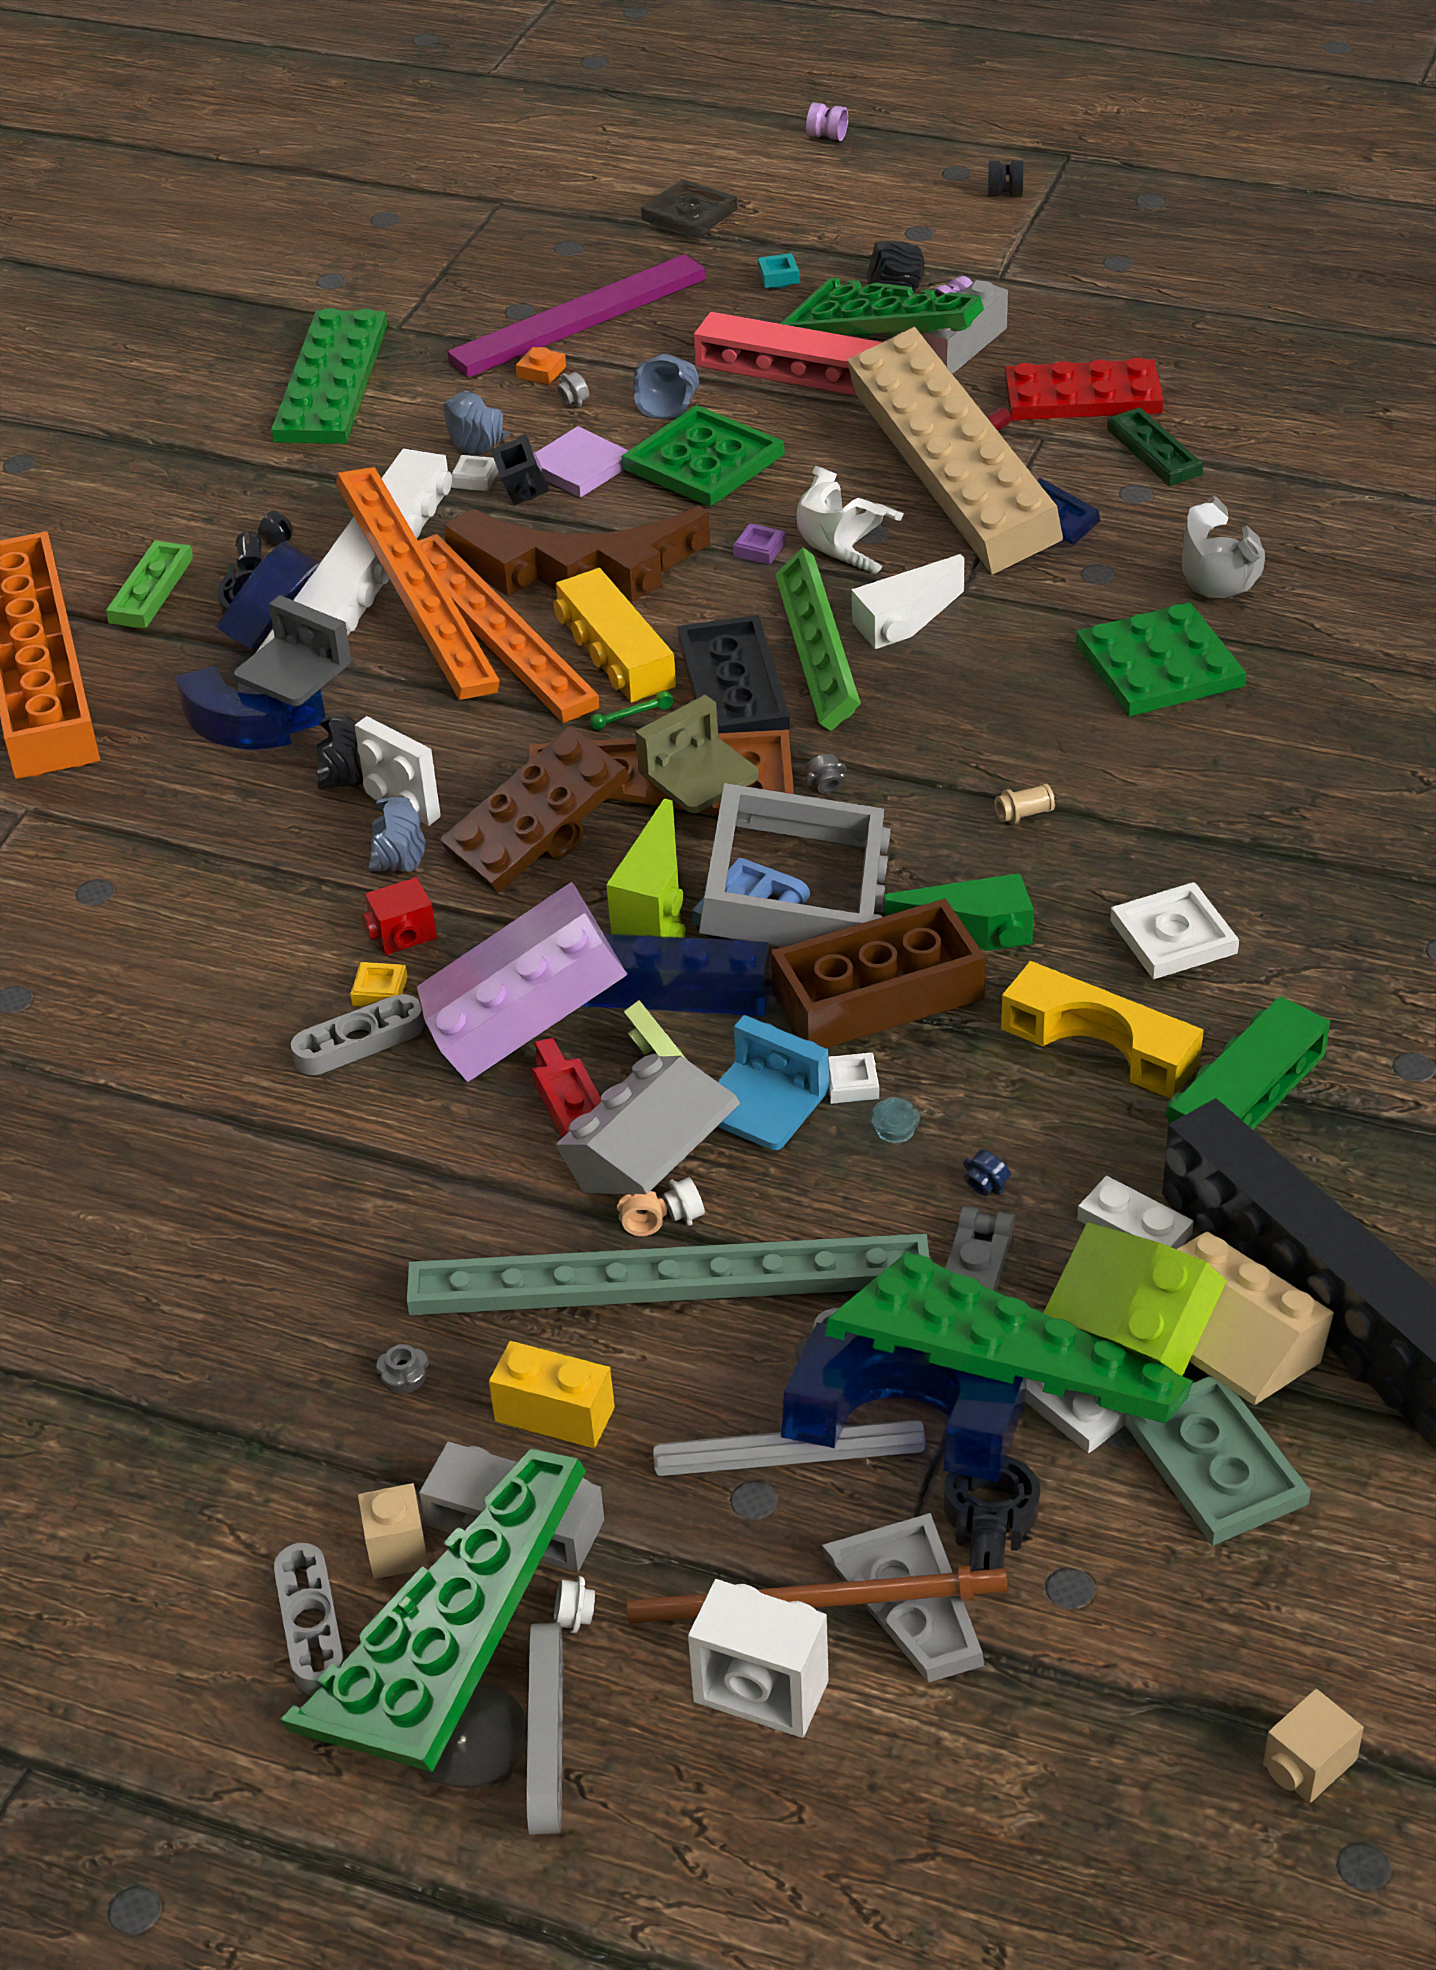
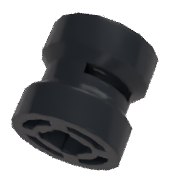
(997, 178)

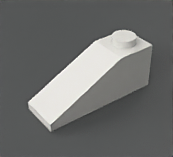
(906, 602)

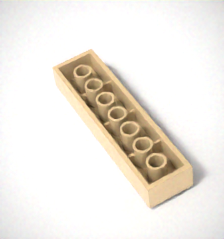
(955, 451)

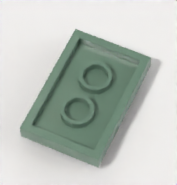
(1220, 1462)

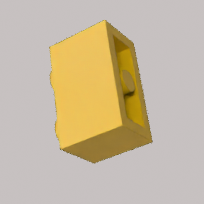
(552, 1394)

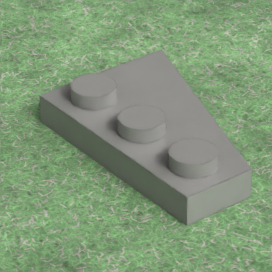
(928, 1631)

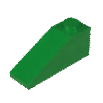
(991, 909)

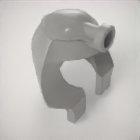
(1220, 564)

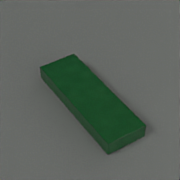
(1155, 446)

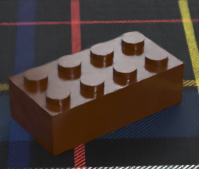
(878, 974)

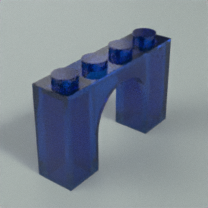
(842, 1375)

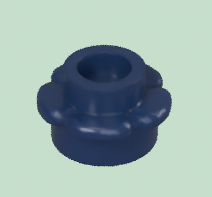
(986, 1173)

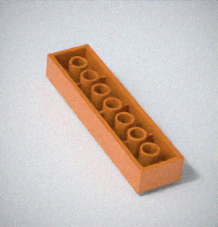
(40, 676)

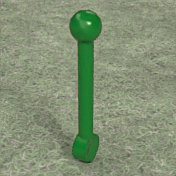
(662, 700)

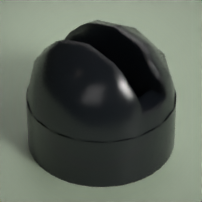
(275, 528)

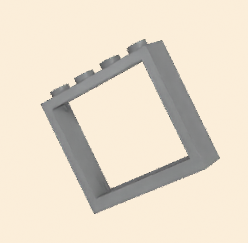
(795, 815)

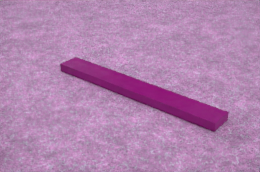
(575, 315)

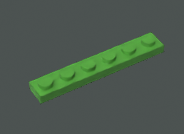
(817, 640)

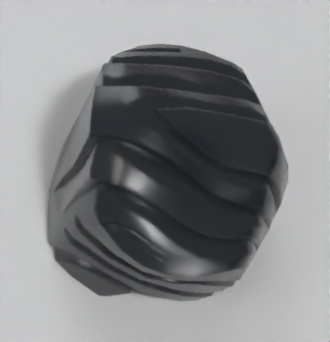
(896, 264)
(338, 754)

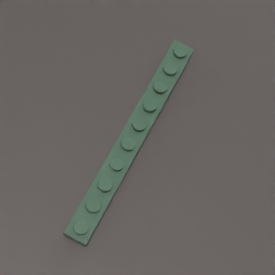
(654, 1274)

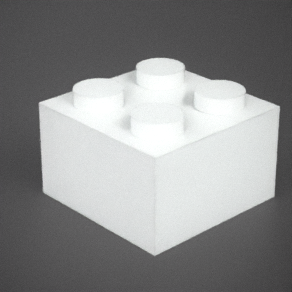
(759, 1657)

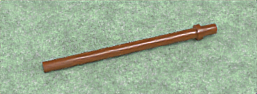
(961, 1583)

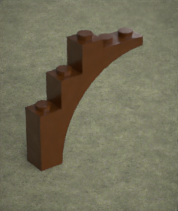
(631, 558)

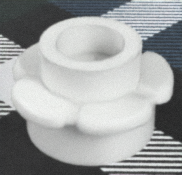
(683, 1201)
(573, 1604)

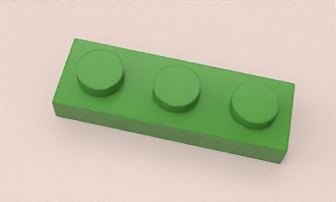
(149, 584)

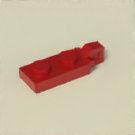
(562, 1085)

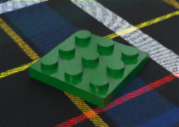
(703, 455)
(1160, 659)

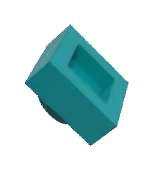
(778, 270)

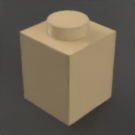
(393, 1531)
(1312, 1746)

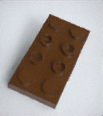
(535, 810)

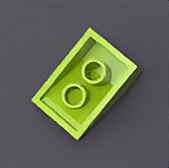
(645, 886)
(1137, 1295)

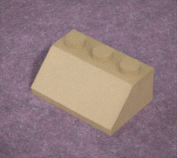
(1260, 1327)

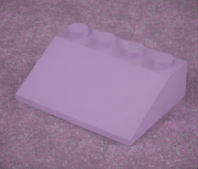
(518, 983)

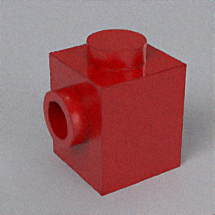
(399, 916)

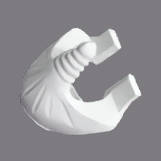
(834, 528)

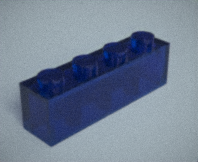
(689, 975)

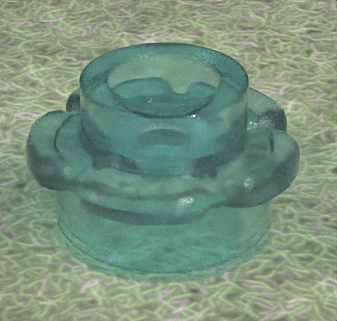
(895, 1119)

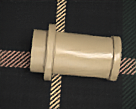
(1024, 803)

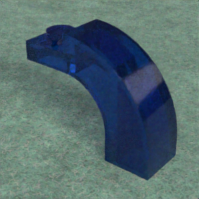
(279, 573)
(242, 718)

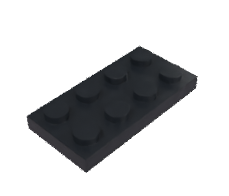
(736, 670)

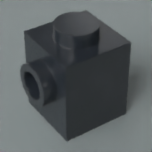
(520, 470)

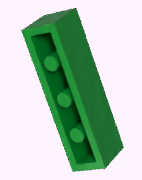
(1259, 1064)

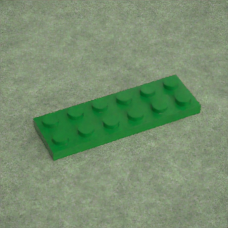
(330, 377)

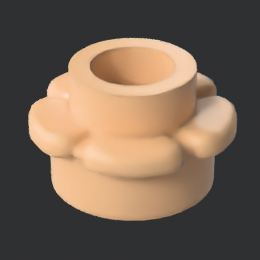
(641, 1213)

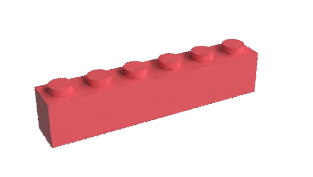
(777, 352)

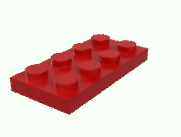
(1083, 389)

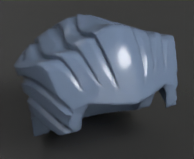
(664, 386)
(472, 424)
(396, 837)

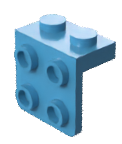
(775, 1081)

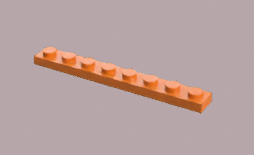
(417, 584)
(510, 636)

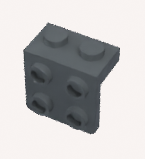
(301, 657)

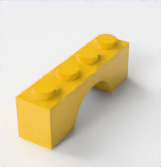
(1052, 1006)

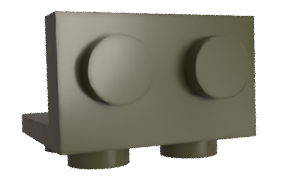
(688, 757)

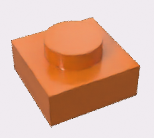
(540, 365)

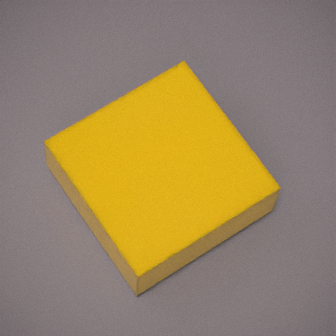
(377, 982)

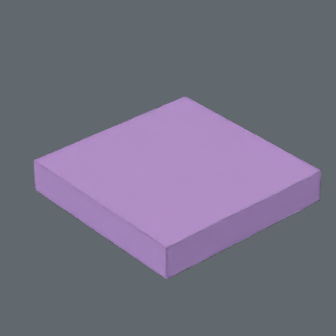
(580, 461)

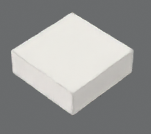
(474, 473)
(853, 1078)

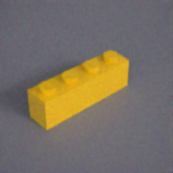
(615, 635)

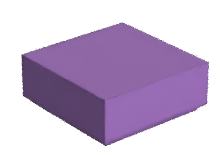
(759, 544)

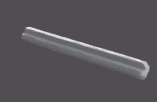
(772, 1450)

